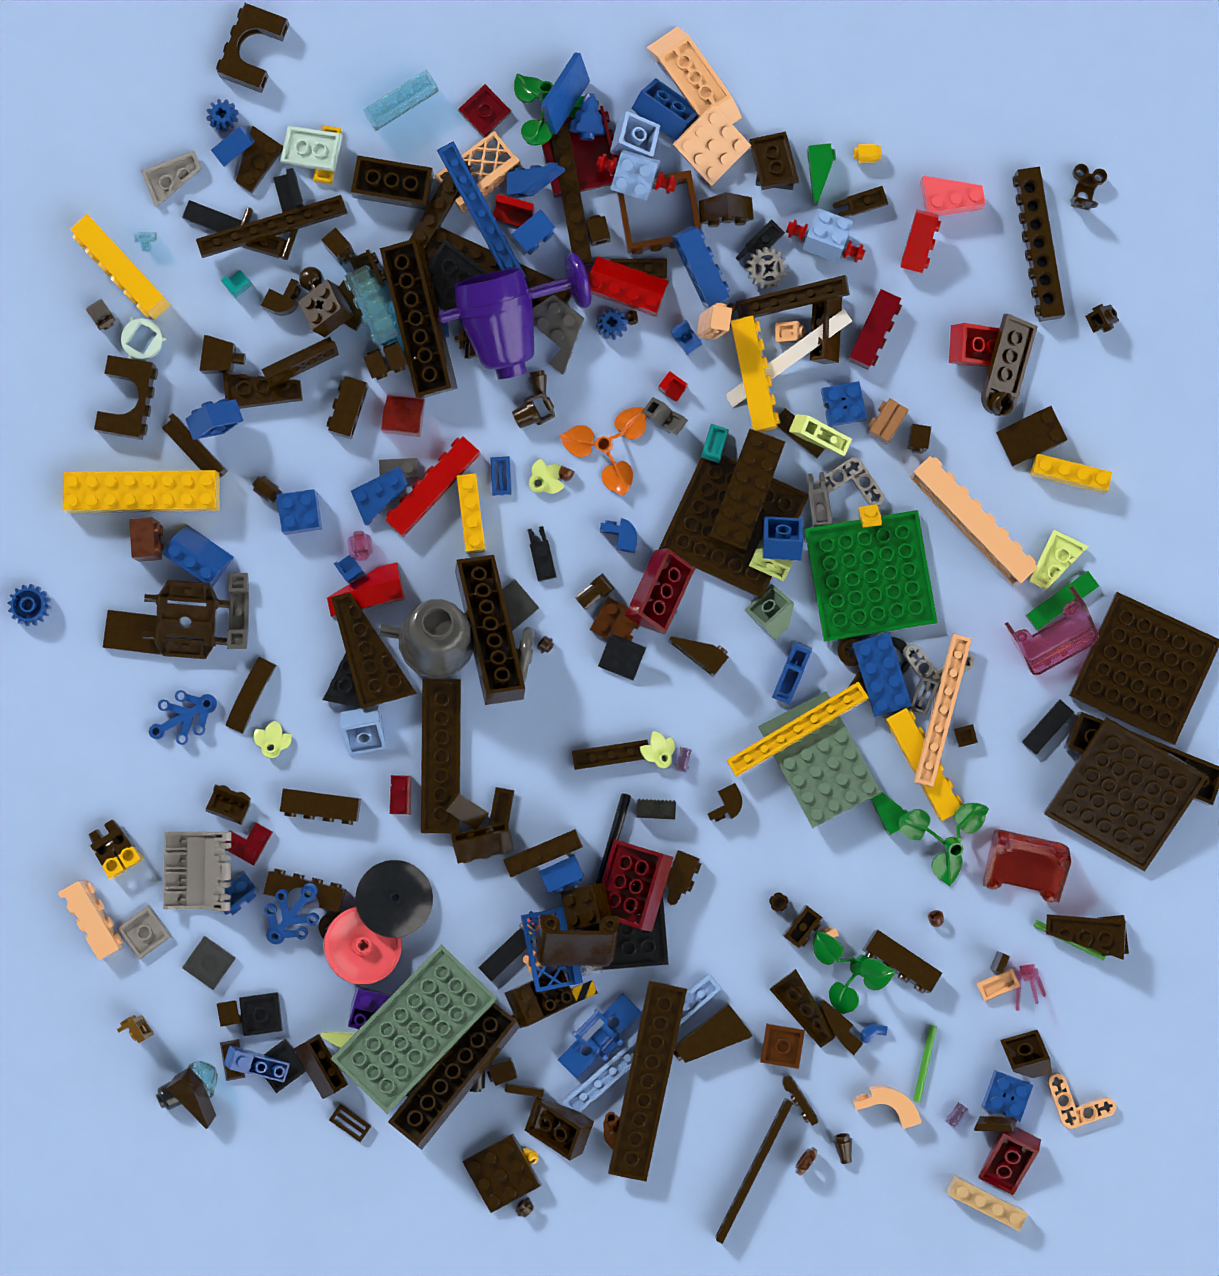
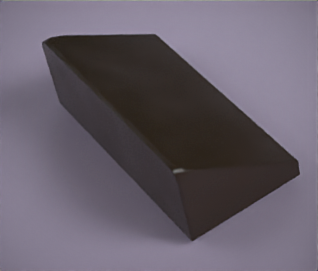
(466, 811)

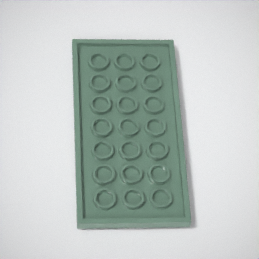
(414, 1029)

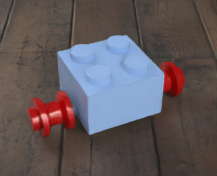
(635, 174)
(827, 236)

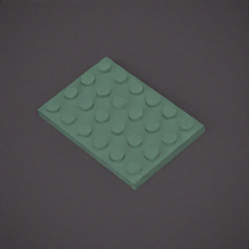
(823, 766)

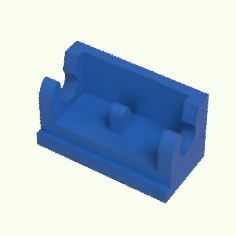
(233, 145)

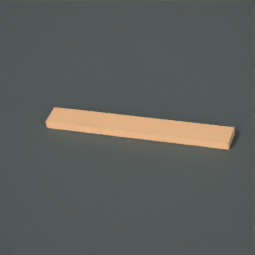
(942, 710)

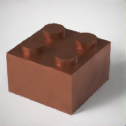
(146, 539)

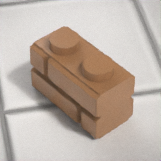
(888, 420)

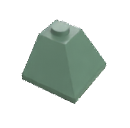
(772, 612)

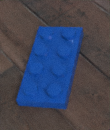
(881, 674)

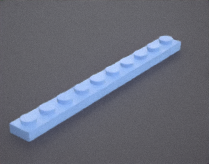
(621, 1062)

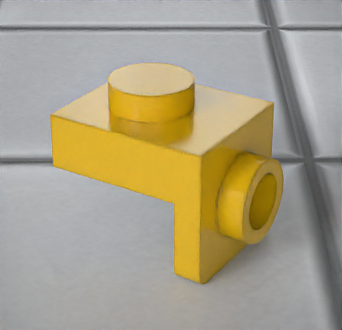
(869, 515)

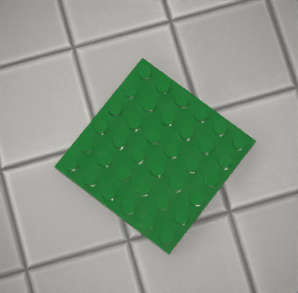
(870, 576)

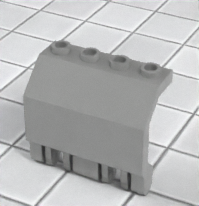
(196, 870)

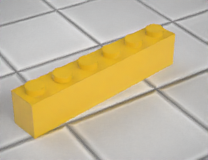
(754, 375)
(911, 742)

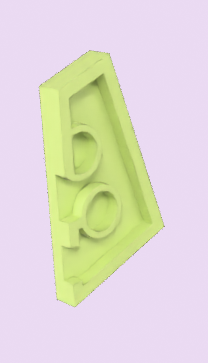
(1055, 559)

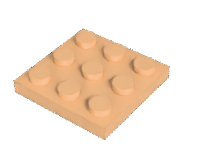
(711, 145)

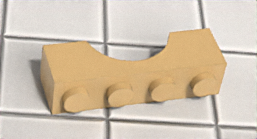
(986, 1203)

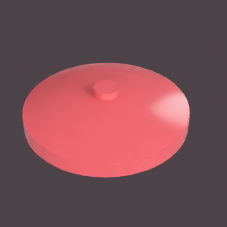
(357, 952)

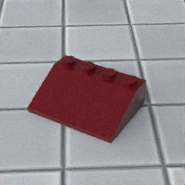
(635, 883)

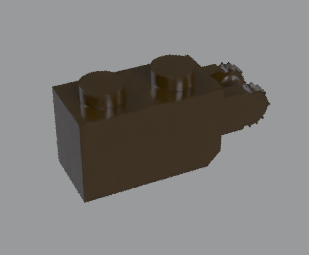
(681, 875)

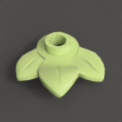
(547, 475)
(272, 737)
(658, 747)

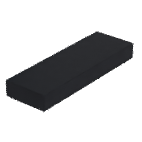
(209, 217)
(1047, 727)
(504, 955)

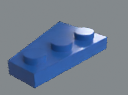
(377, 493)

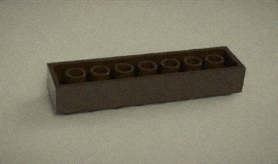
(418, 318)
(491, 630)
(1086, 726)
(453, 1076)

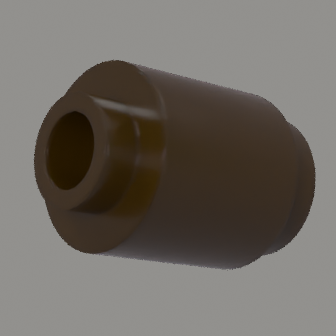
(266, 489)

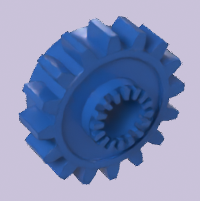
(19, 602)

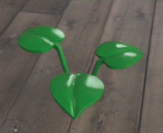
(526, 91)
(945, 866)
(875, 973)

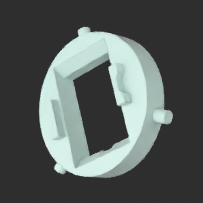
(129, 331)

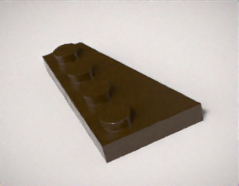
(256, 392)
(1093, 933)
(799, 1002)

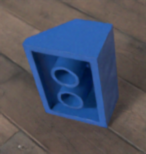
(666, 108)
(197, 555)

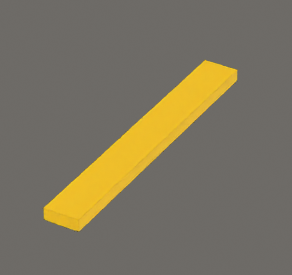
(797, 729)

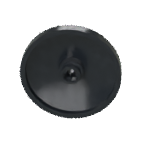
(375, 900)

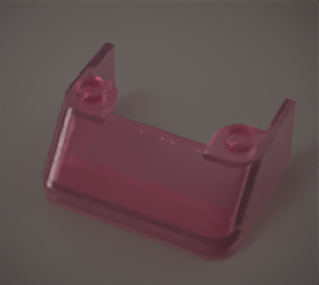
(1059, 639)

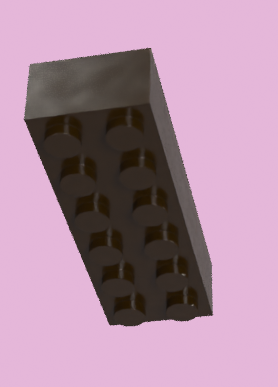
(747, 490)

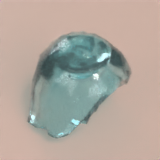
(207, 1074)

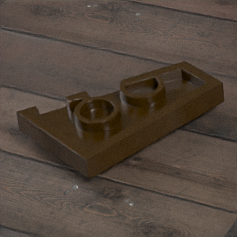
(257, 160)

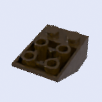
(534, 1006)

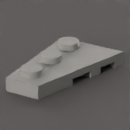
(170, 176)

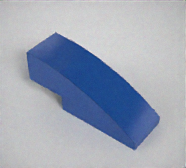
(792, 672)

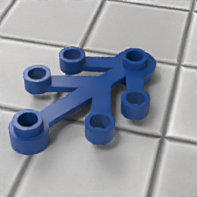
(185, 715)
(290, 917)

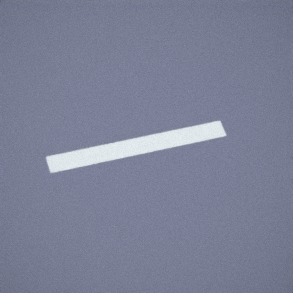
(794, 353)

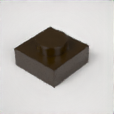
(965, 735)

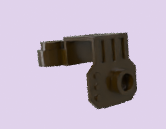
(1087, 184)

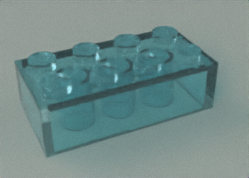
(374, 305)

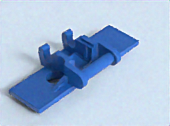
(603, 1040)

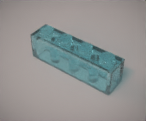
(401, 100)

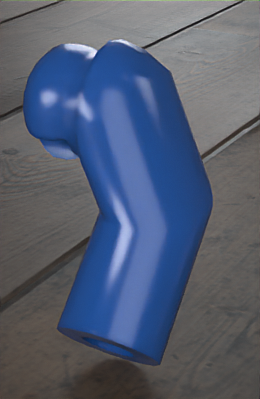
(871, 1030)

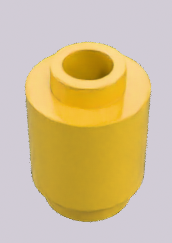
(867, 153)

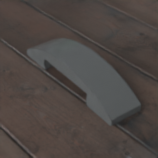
(239, 611)

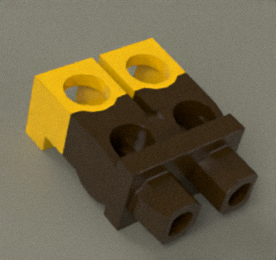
(114, 850)

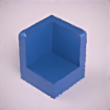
(349, 568)

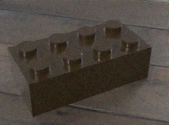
(392, 182)

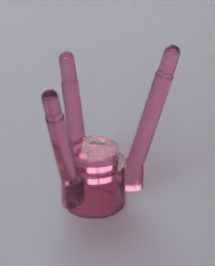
(1029, 973)

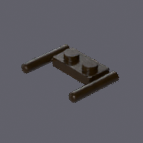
(273, 246)

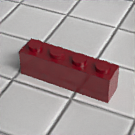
(874, 329)

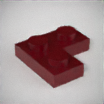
(253, 846)

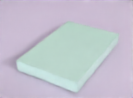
(311, 148)

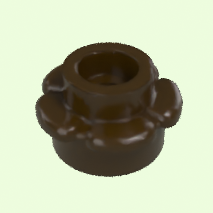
(545, 644)
(773, 901)

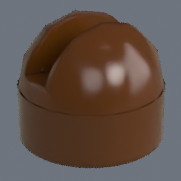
(565, 473)
(936, 918)

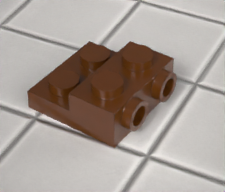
(613, 620)

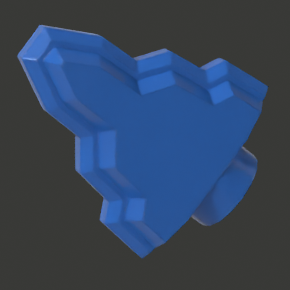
(588, 120)

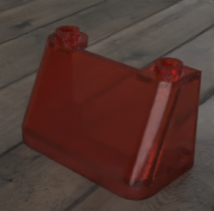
(1027, 864)

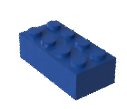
(700, 266)

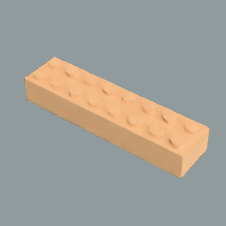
(973, 521)

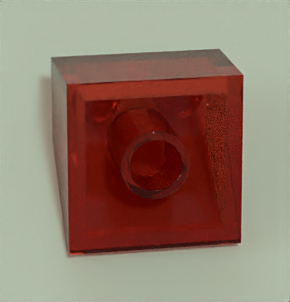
(403, 416)

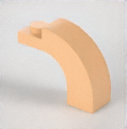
(905, 1109)

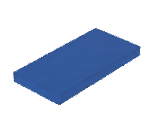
(565, 93)

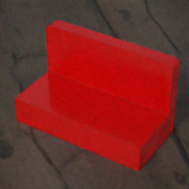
(512, 210)

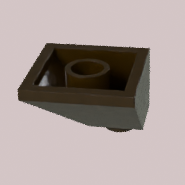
(1027, 1054)

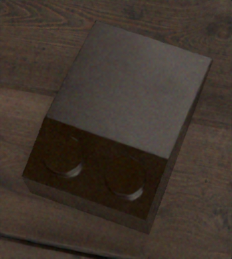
(1031, 436)
(704, 655)
(559, 1127)

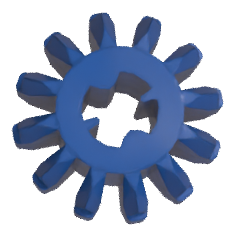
(215, 114)
(616, 319)

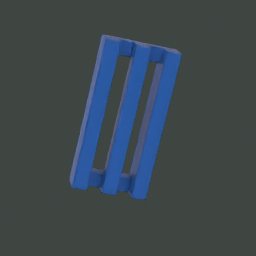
(501, 492)

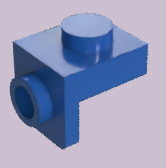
(686, 337)

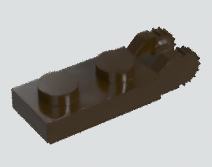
(862, 202)
(799, 1099)

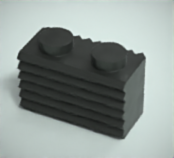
(656, 809)

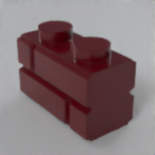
(400, 794)

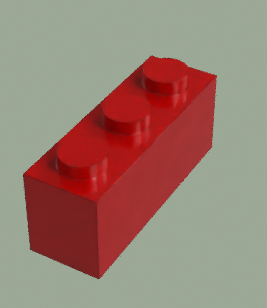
(920, 241)

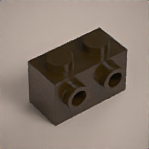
(802, 926)

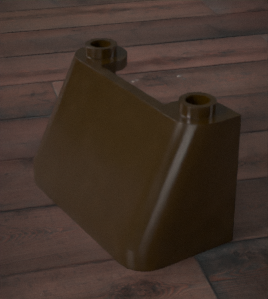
(575, 947)

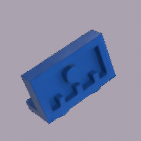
(241, 890)

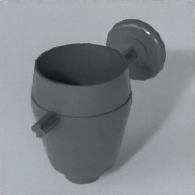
(438, 640)

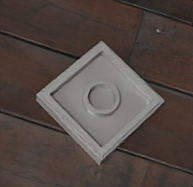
(144, 932)

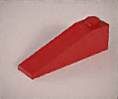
(374, 589)

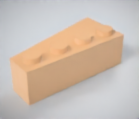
(92, 918)

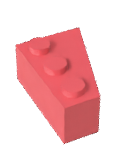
(950, 196)

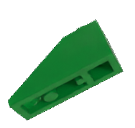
(820, 162)
(888, 812)

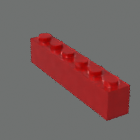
(433, 486)

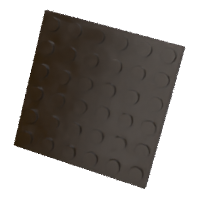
(696, 516)
(1145, 668)
(1125, 794)

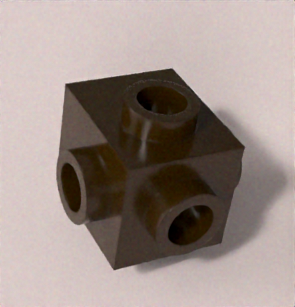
(1102, 318)

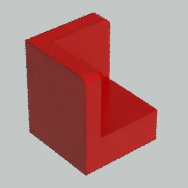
(672, 386)

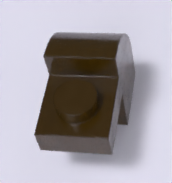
(282, 304)
(732, 803)

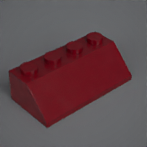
(660, 591)

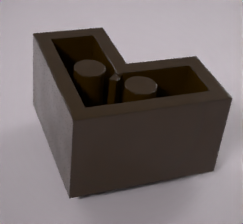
(726, 209)

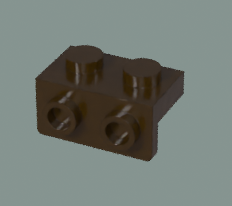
(369, 259)
(228, 804)

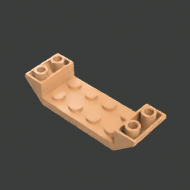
(693, 74)

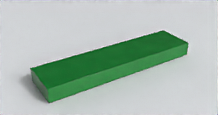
(1054, 605)

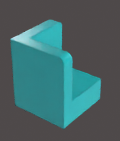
(237, 283)

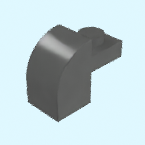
(664, 417)

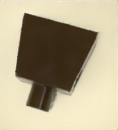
(219, 356)

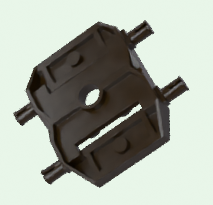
(180, 640)

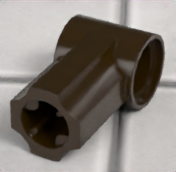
(598, 589)

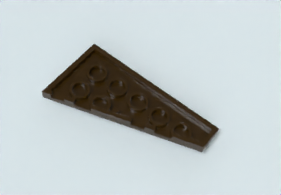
(371, 664)

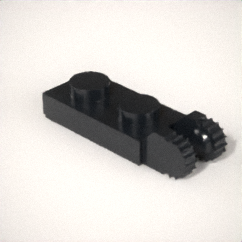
(764, 238)
(542, 556)

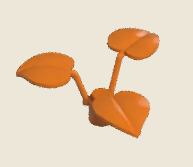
(580, 442)

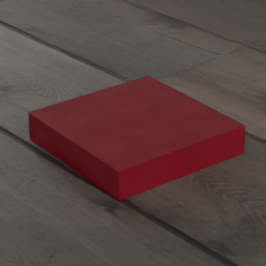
(484, 110)

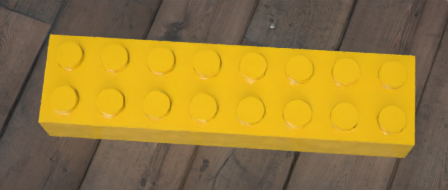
(141, 491)

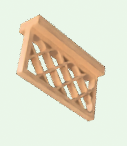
(490, 180)

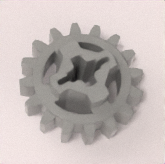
(761, 273)

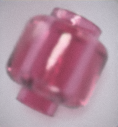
(360, 546)

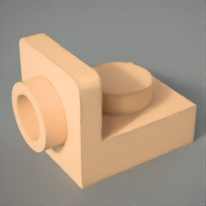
(789, 331)

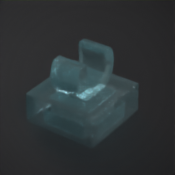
(146, 239)

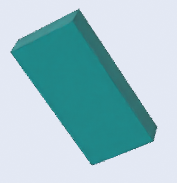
(714, 443)

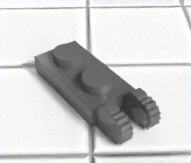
(819, 501)

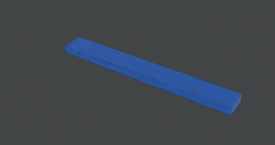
(478, 207)

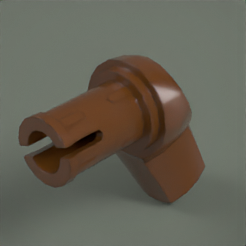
(610, 1127)

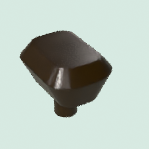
(632, 317)

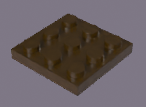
(501, 1173)

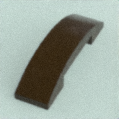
(250, 694)

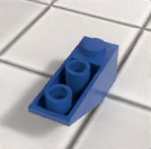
(530, 181)
(256, 1064)

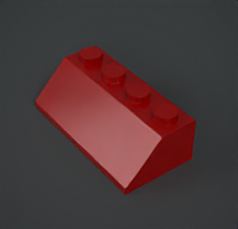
(627, 286)

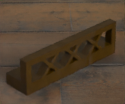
(300, 361)
(192, 448)

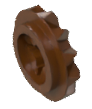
(805, 1161)

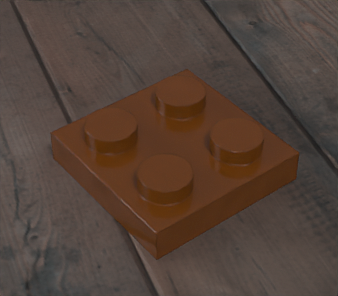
(782, 1046)

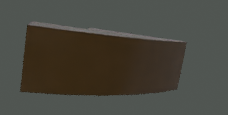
(841, 1027)

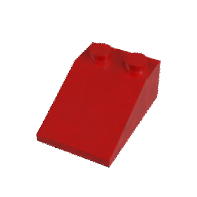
(972, 344)

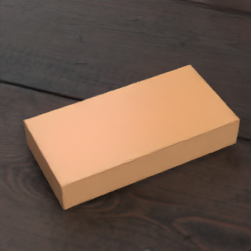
(998, 984)

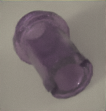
(683, 760)
(956, 1115)

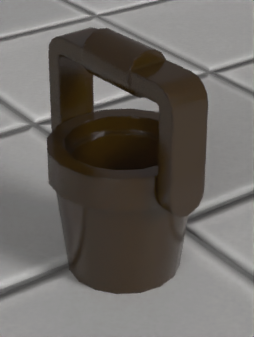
(528, 414)

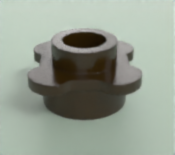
(524, 1207)

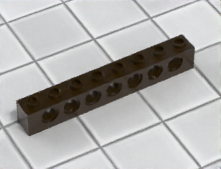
(1033, 178)

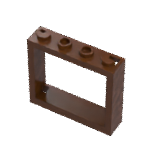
(659, 243)

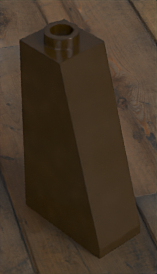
(714, 1034)

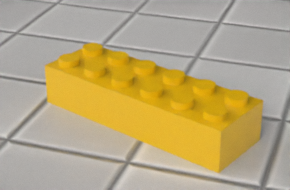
(116, 263)

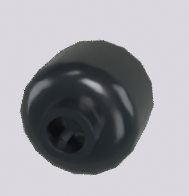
(166, 1099)

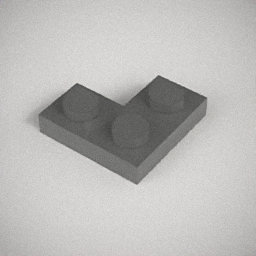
(408, 465)

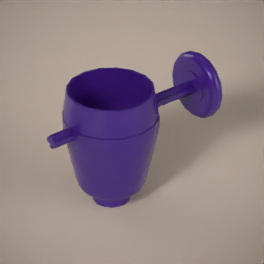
(500, 313)

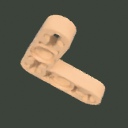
(1077, 1112)

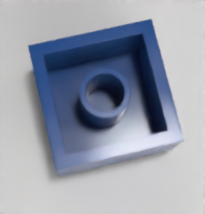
(532, 232)
(214, 418)
(299, 512)
(782, 538)
(561, 874)

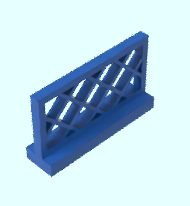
(573, 972)

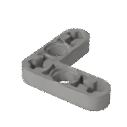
(855, 476)
(931, 670)

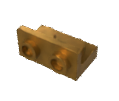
(138, 1028)

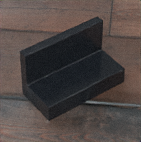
(288, 191)

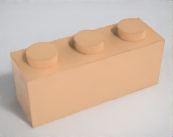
(714, 321)

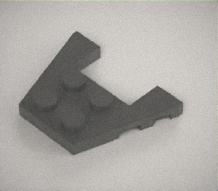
(560, 325)

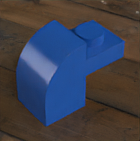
(626, 534)

